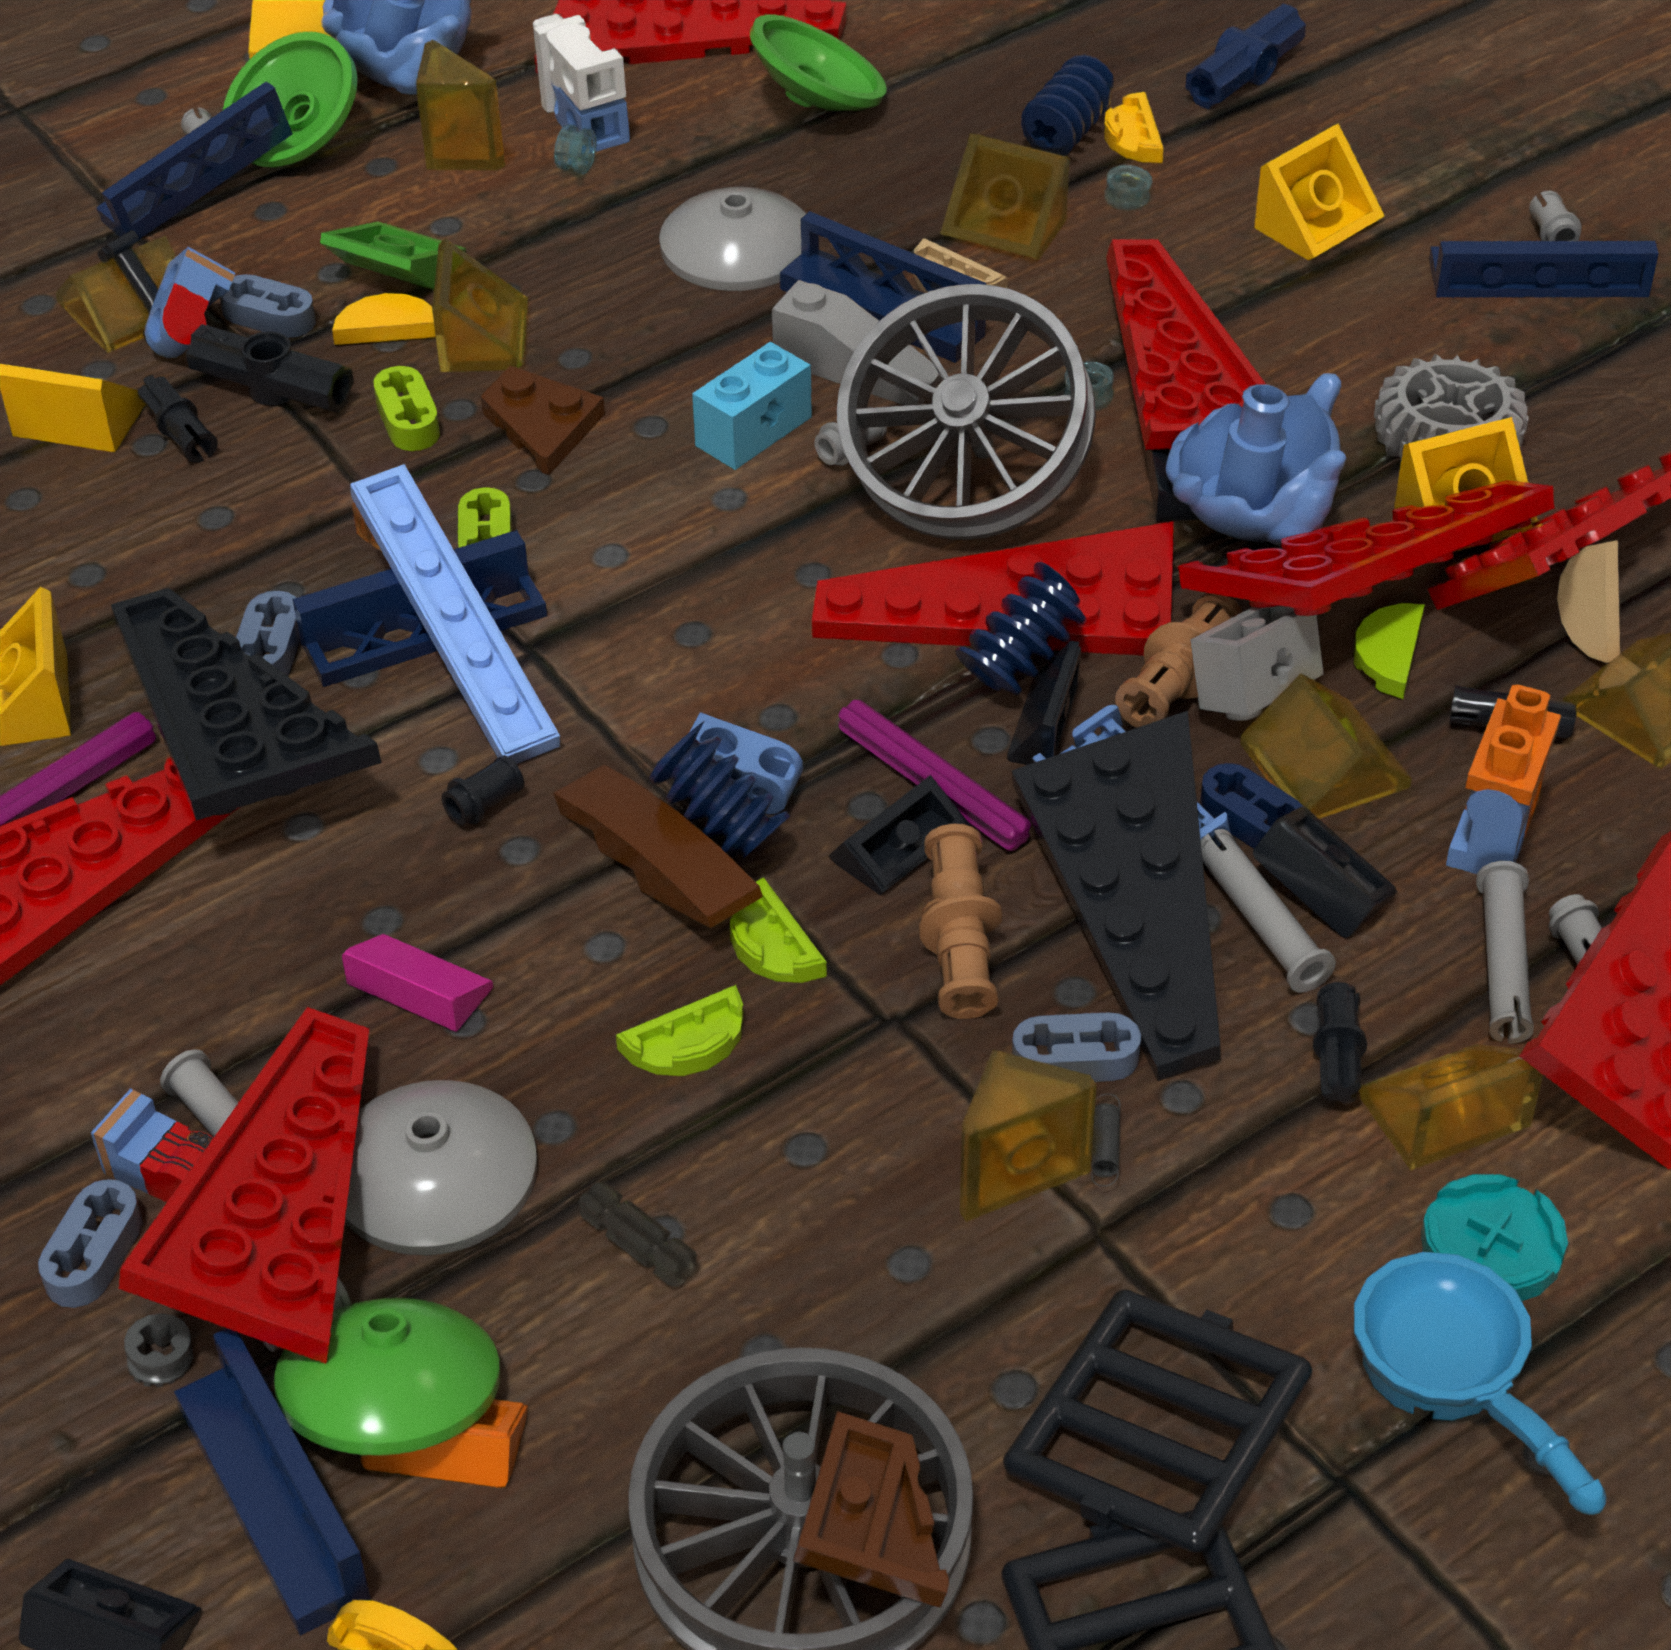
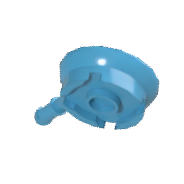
(1452, 1343)

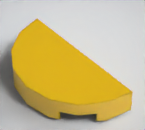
(1132, 130)
(384, 319)
(382, 1627)

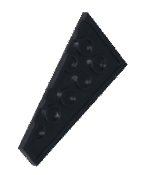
(229, 717)
(1131, 863)

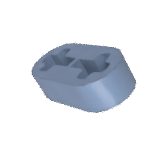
(268, 306)
(281, 639)
(1078, 1044)
(81, 1239)

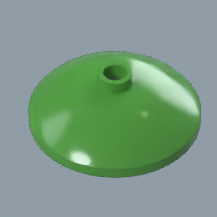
(815, 65)
(314, 87)
(392, 1379)

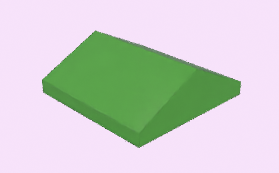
(387, 251)

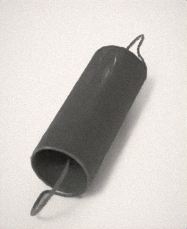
(1106, 1140)

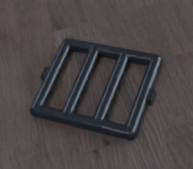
(1223, 1478)
(1115, 1545)

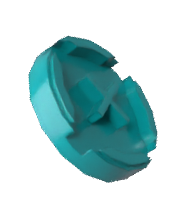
(1500, 1228)

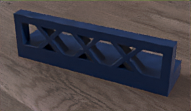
(196, 163)
(1543, 268)
(872, 291)
(367, 608)
(273, 1488)

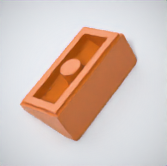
(477, 1456)

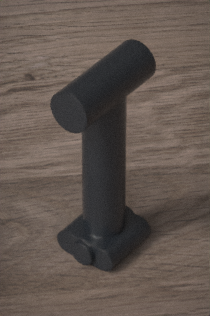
(131, 267)

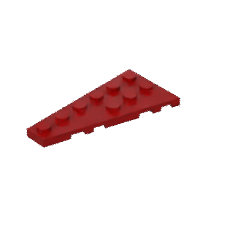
(1614, 1023)
(265, 1204)

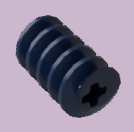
(1068, 105)
(1022, 630)
(716, 794)

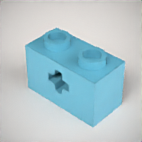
(752, 405)

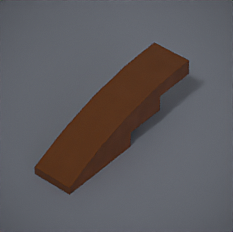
(662, 847)

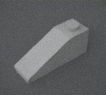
(827, 329)

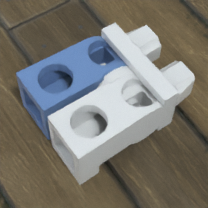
(580, 80)

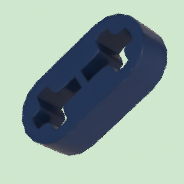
(1247, 799)

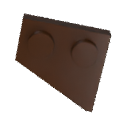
(541, 414)
(871, 1514)

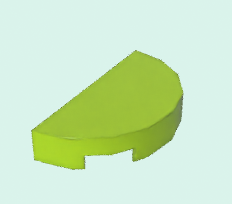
(1387, 646)
(773, 942)
(688, 1037)

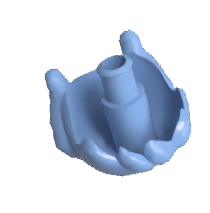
(390, 35)
(1262, 465)

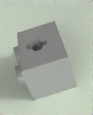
(1254, 659)

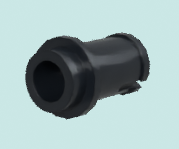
(471, 797)

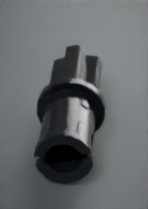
(177, 418)
(1476, 706)
(1339, 1042)

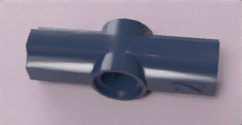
(1245, 56)

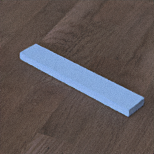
(454, 616)

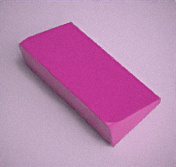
(415, 980)

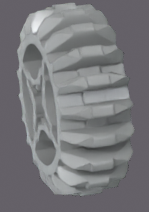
(1443, 399)

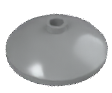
(732, 238)
(440, 1189)

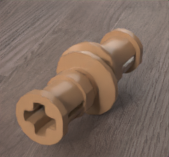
(1169, 663)
(958, 920)

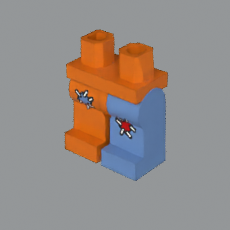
(1505, 780)

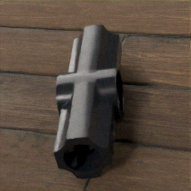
(270, 368)

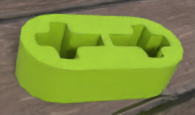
(415, 405)
(478, 503)

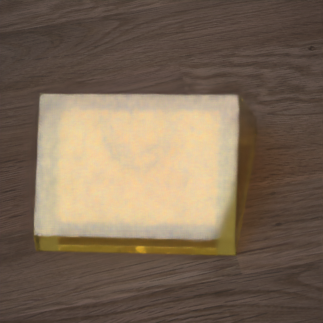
(458, 113)
(1008, 197)
(107, 303)
(476, 315)
(1632, 699)
(1321, 750)
(1454, 1102)
(1024, 1132)

